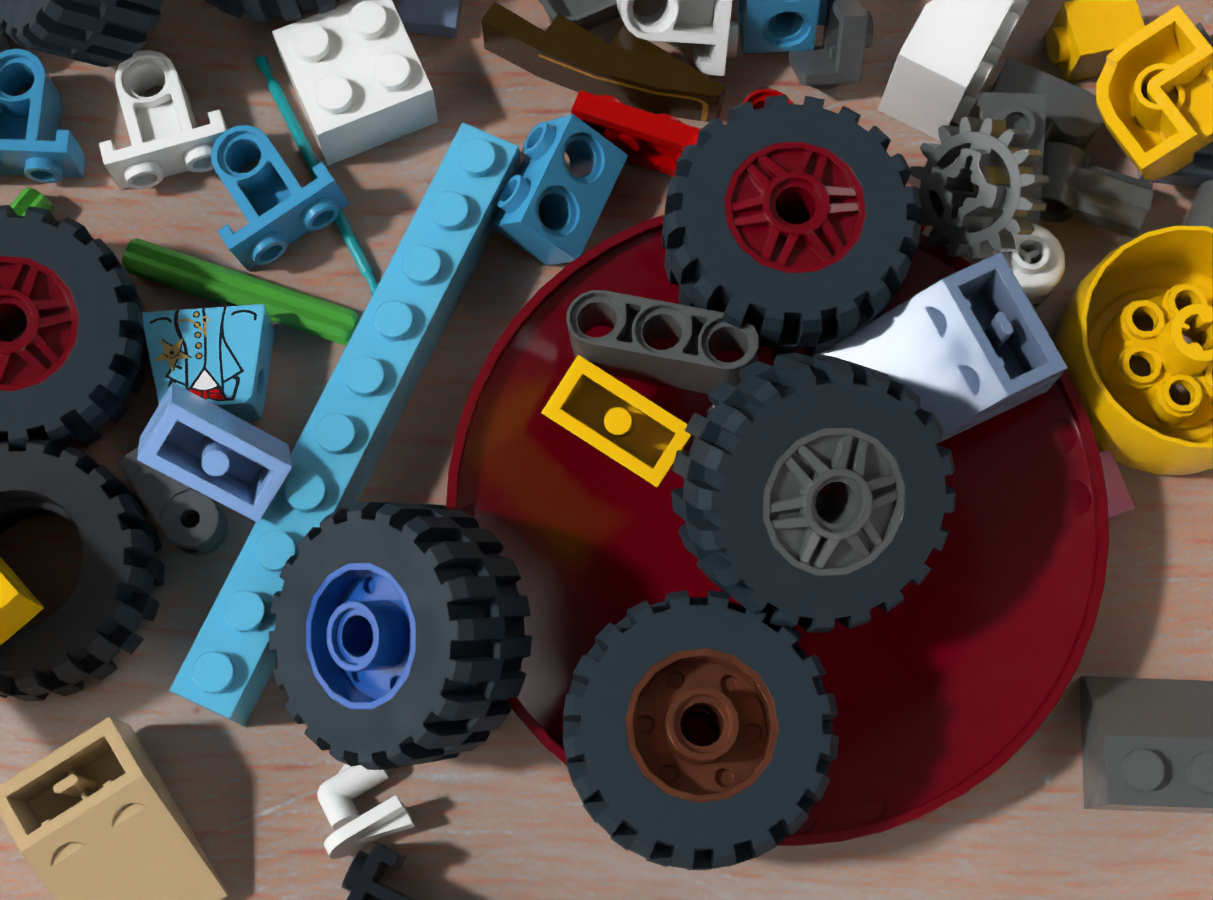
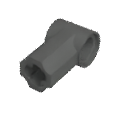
(1091, 192)

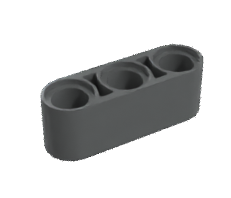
(643, 320)

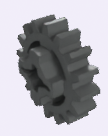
(1004, 184)

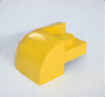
(1159, 94)

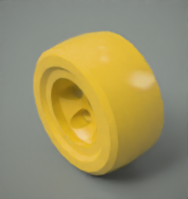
(1132, 416)

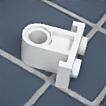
(689, 22)
(159, 126)

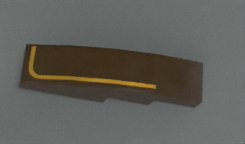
(625, 68)

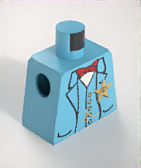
(214, 354)

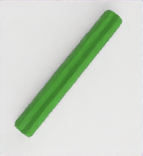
(238, 289)

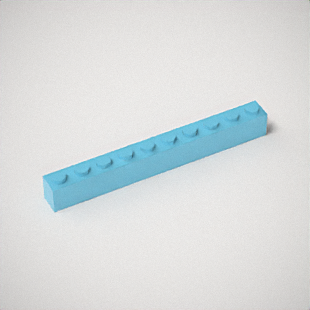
(353, 416)

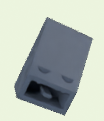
(962, 346)

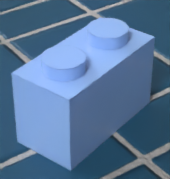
(214, 452)

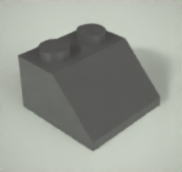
(1147, 744)

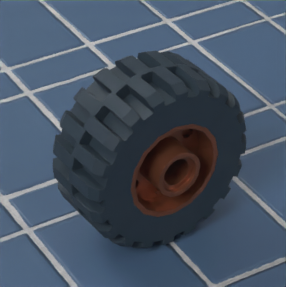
(683, 799)

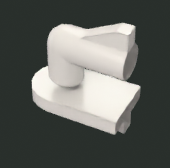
(354, 830)

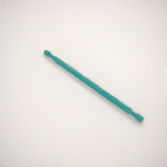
(311, 161)

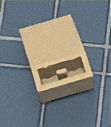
(105, 824)

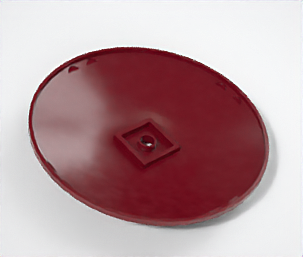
(920, 692)

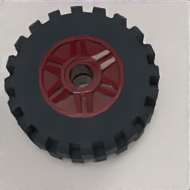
(791, 223)
(79, 332)

